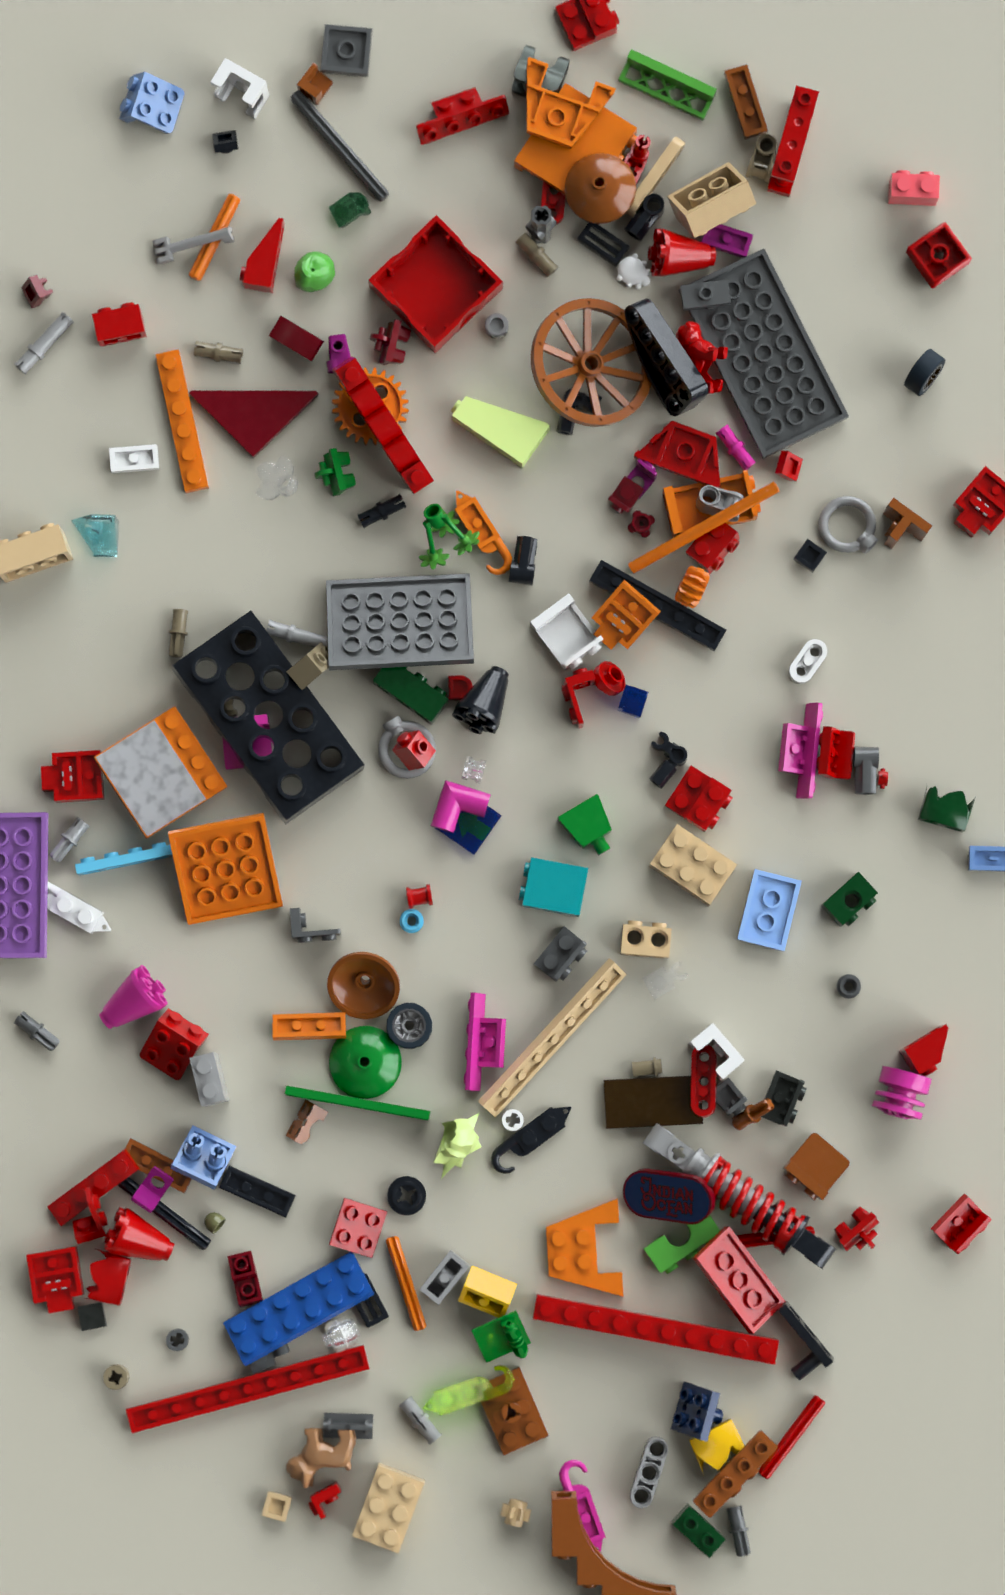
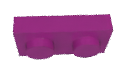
(729, 240)

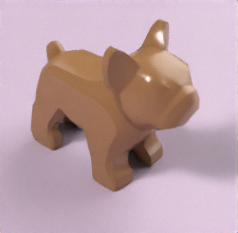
(320, 1454)

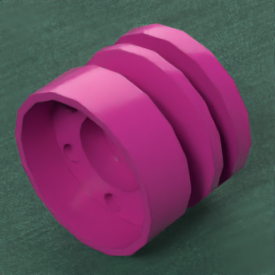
(901, 1093)

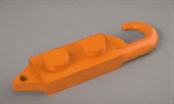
(476, 520)

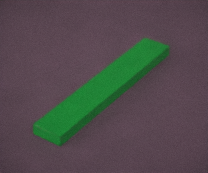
(357, 1103)

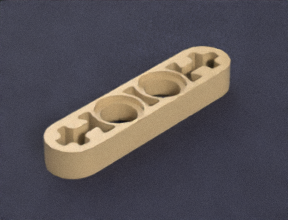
(657, 173)

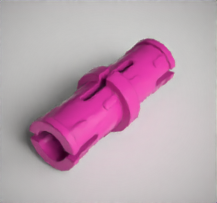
(735, 447)

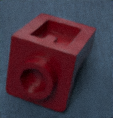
(625, 495)

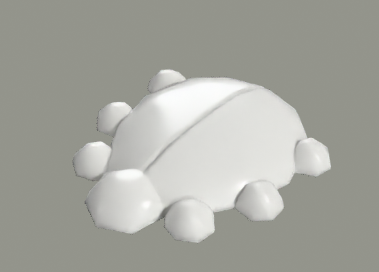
(633, 272)

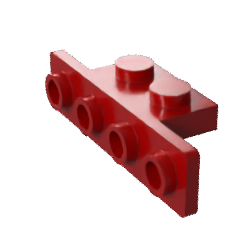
(460, 113)

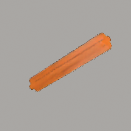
(208, 250)
(406, 1284)

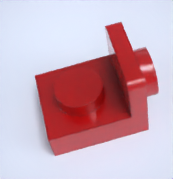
(326, 1495)

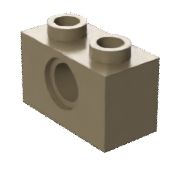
(310, 666)

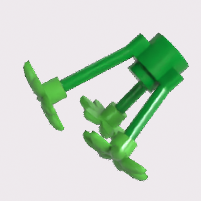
(439, 521)

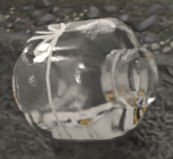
(341, 1334)

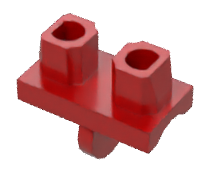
(866, 1223)

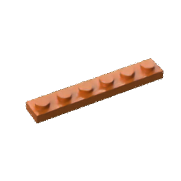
(182, 421)

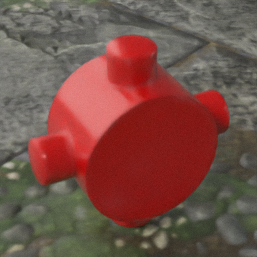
(882, 778)

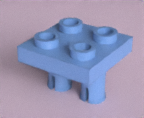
(203, 1157)

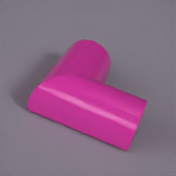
(455, 799)

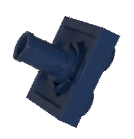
(696, 1411)

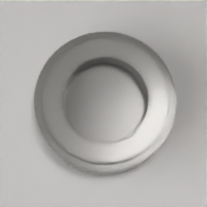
(496, 325)

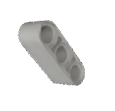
(650, 1484)

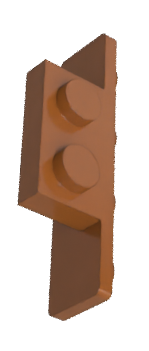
(735, 1474)

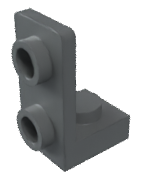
(298, 921)

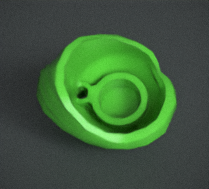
(314, 272)

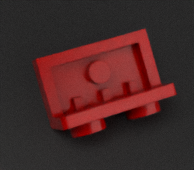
(713, 547)
(835, 753)
(961, 1224)

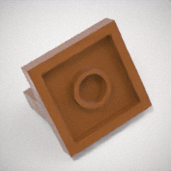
(904, 520)

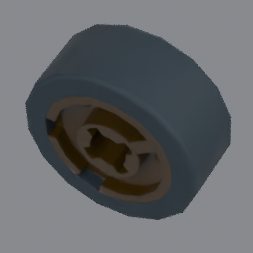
(924, 372)

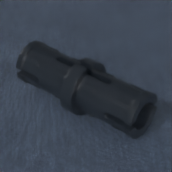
(381, 511)

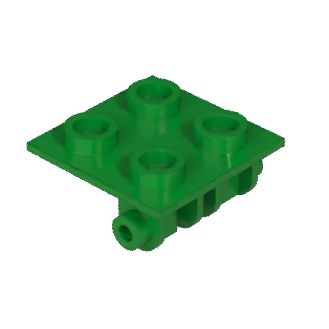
(502, 1337)

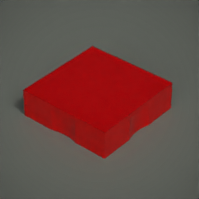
(435, 284)

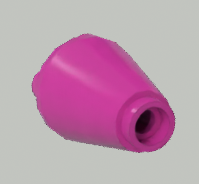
(134, 999)

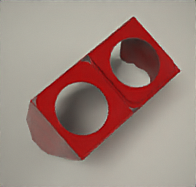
(110, 1278)

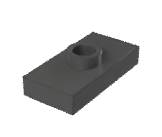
(705, 294)

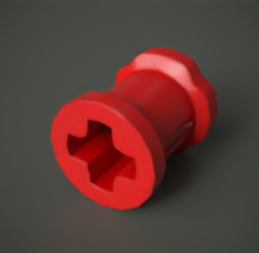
(419, 896)

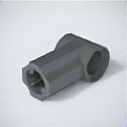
(866, 765)

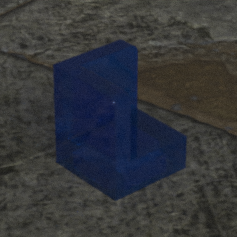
(633, 701)

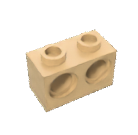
(645, 947)

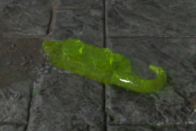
(468, 1393)

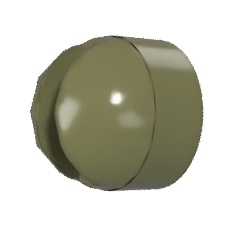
(214, 1222)

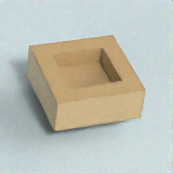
(276, 1506)

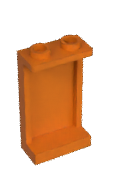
(682, 508)

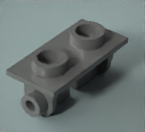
(340, 1421)

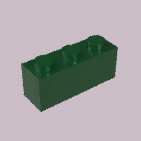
(412, 692)

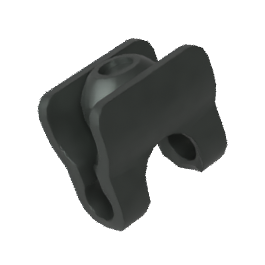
(553, 78)

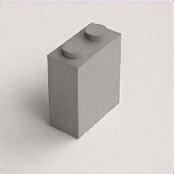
(209, 1079)

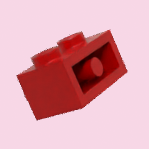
(119, 324)

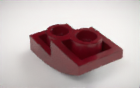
(296, 338)
(245, 1278)

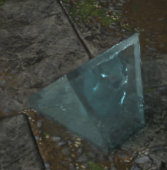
(99, 533)

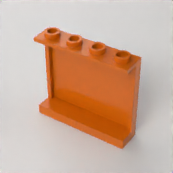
(553, 162)

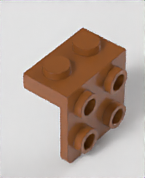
(816, 1166)

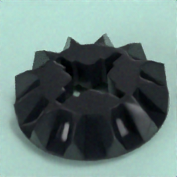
(418, 1197)

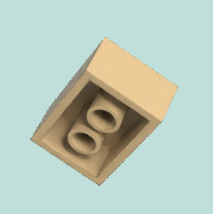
(711, 200)
(33, 552)
(692, 865)
(388, 1508)

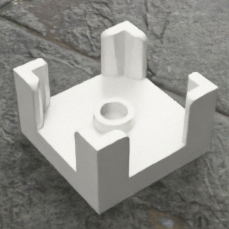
(233, 75)
(721, 1047)

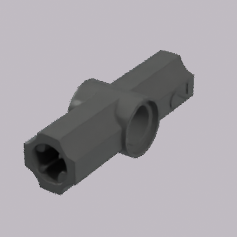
(541, 224)

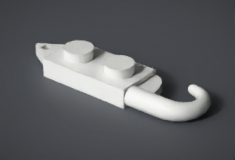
(75, 910)

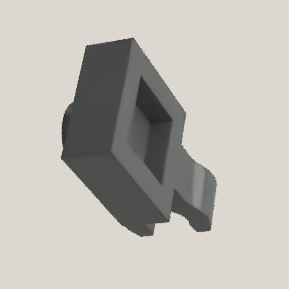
(269, 1359)

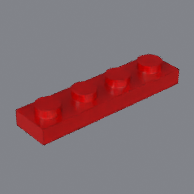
(100, 1182)

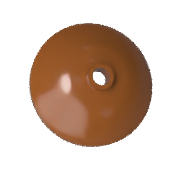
(605, 202)
(363, 997)

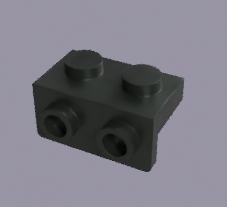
(784, 1093)

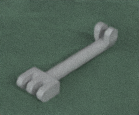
(170, 248)

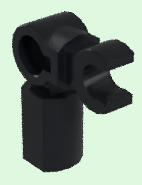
(581, 401)
(677, 757)

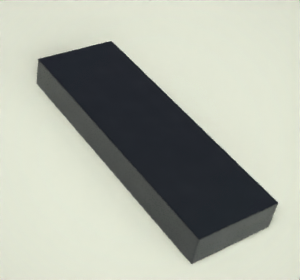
(257, 1191)

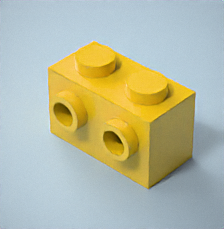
(488, 1291)

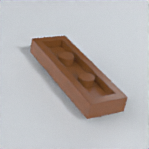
(745, 102)
(148, 1158)

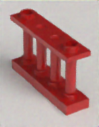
(792, 141)

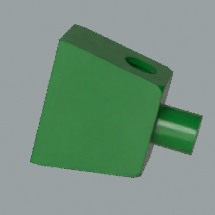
(588, 824)

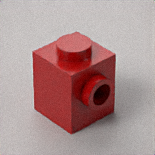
(413, 750)

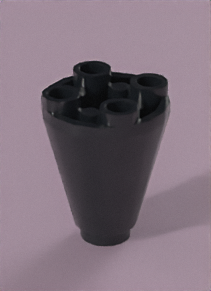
(484, 702)

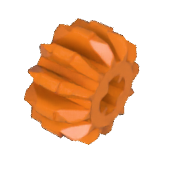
(692, 586)

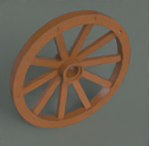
(579, 368)

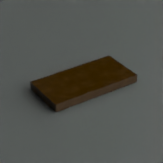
(648, 1102)

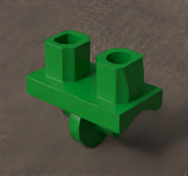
(332, 473)

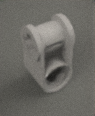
(721, 500)

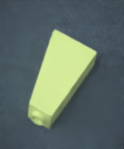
(502, 429)

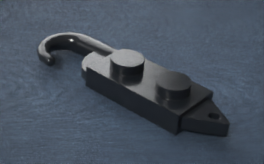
(531, 1136)

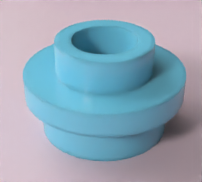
(411, 913)

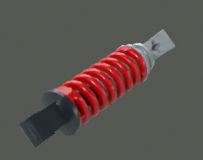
(743, 1199)

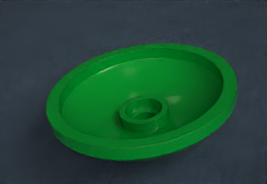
(383, 1066)

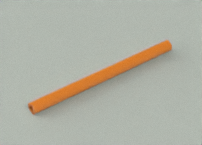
(703, 527)

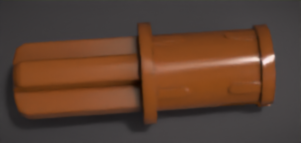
(752, 1114)

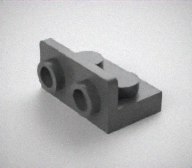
(560, 954)

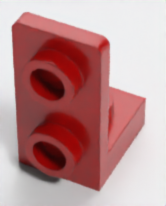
(91, 1226)

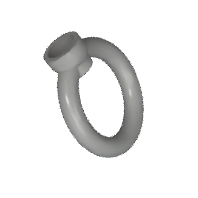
(865, 541)
(392, 728)

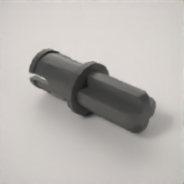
(37, 1031)
(738, 1530)

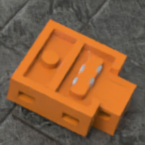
(624, 616)

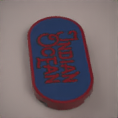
(668, 1196)

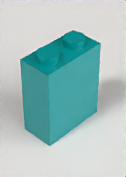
(553, 887)

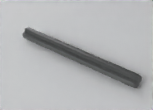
(339, 146)

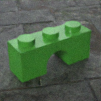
(667, 1255)

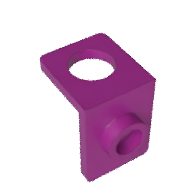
(646, 472)
(149, 1195)

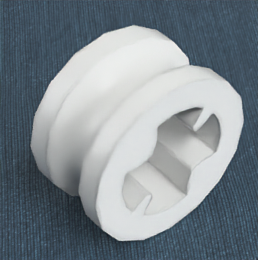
(516, 1126)

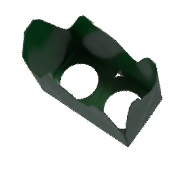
(948, 811)

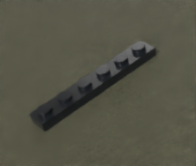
(672, 612)

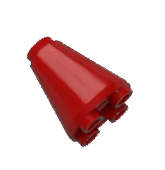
(678, 254)
(136, 1238)

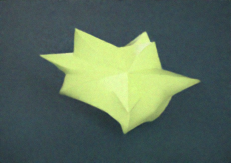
(457, 1142)

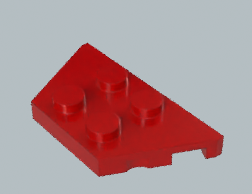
(684, 453)

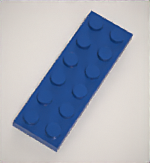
(298, 1308)

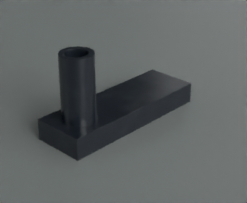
(819, 1352)

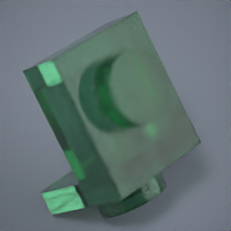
(349, 208)

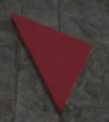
(252, 415)

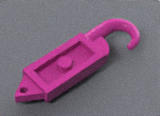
(585, 1503)

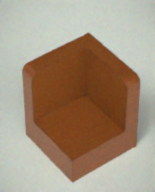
(314, 84)

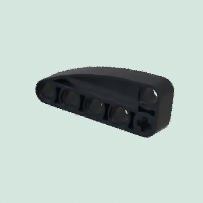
(664, 359)

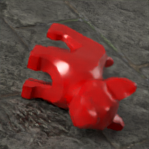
(701, 353)

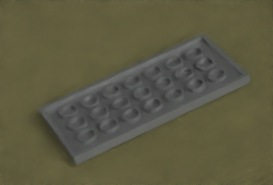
(769, 357)

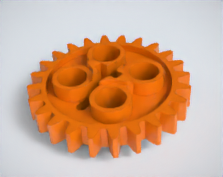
(347, 409)

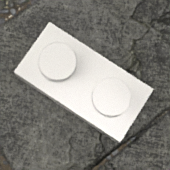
(134, 458)

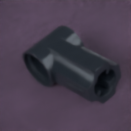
(644, 218)
(523, 566)

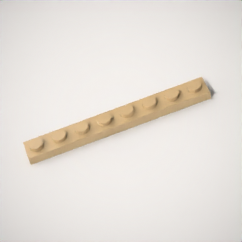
(552, 1037)

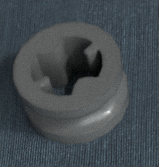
(173, 1333)

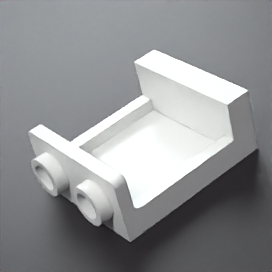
(566, 633)

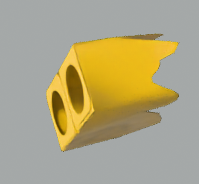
(720, 1442)

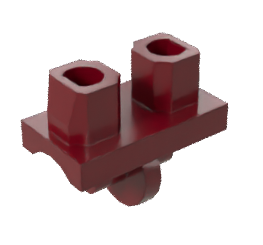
(394, 333)

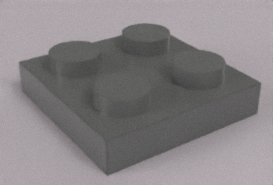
(346, 50)

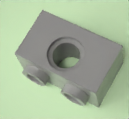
(444, 1277)

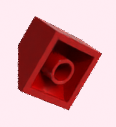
(926, 1051)

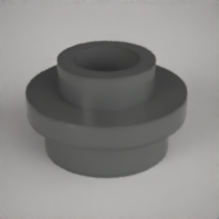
(856, 986)

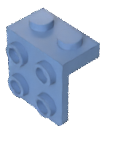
(152, 102)

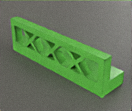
(672, 77)

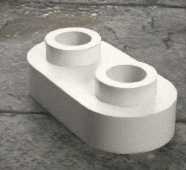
(807, 661)

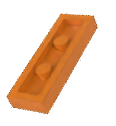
(309, 1026)

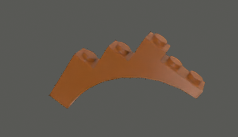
(593, 1568)

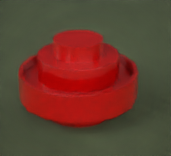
(609, 678)

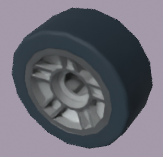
(409, 1038)

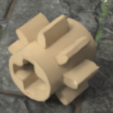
(515, 1512)

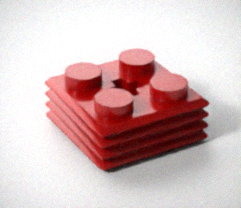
(939, 240)

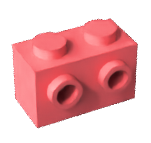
(914, 188)

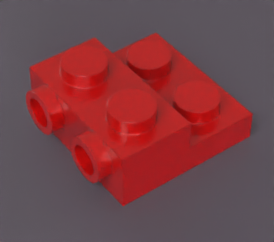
(586, 21)
(699, 799)

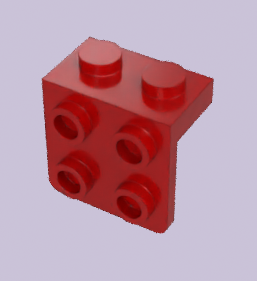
(580, 679)
(173, 1044)

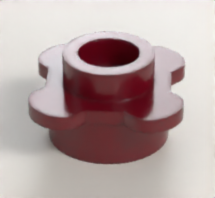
(639, 517)

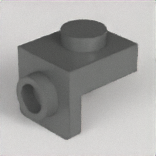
(730, 1098)

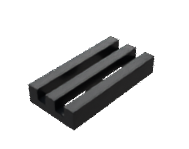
(619, 254)
(376, 1319)

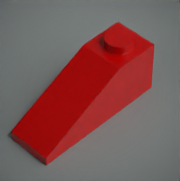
(263, 261)

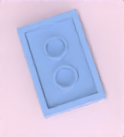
(769, 910)

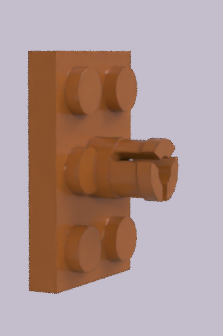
(514, 1414)

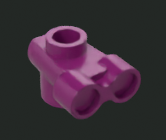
(337, 356)

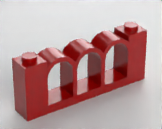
(382, 424)

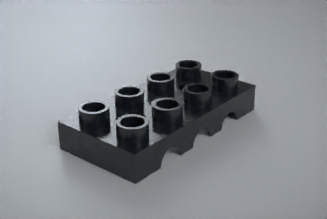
(243, 730)

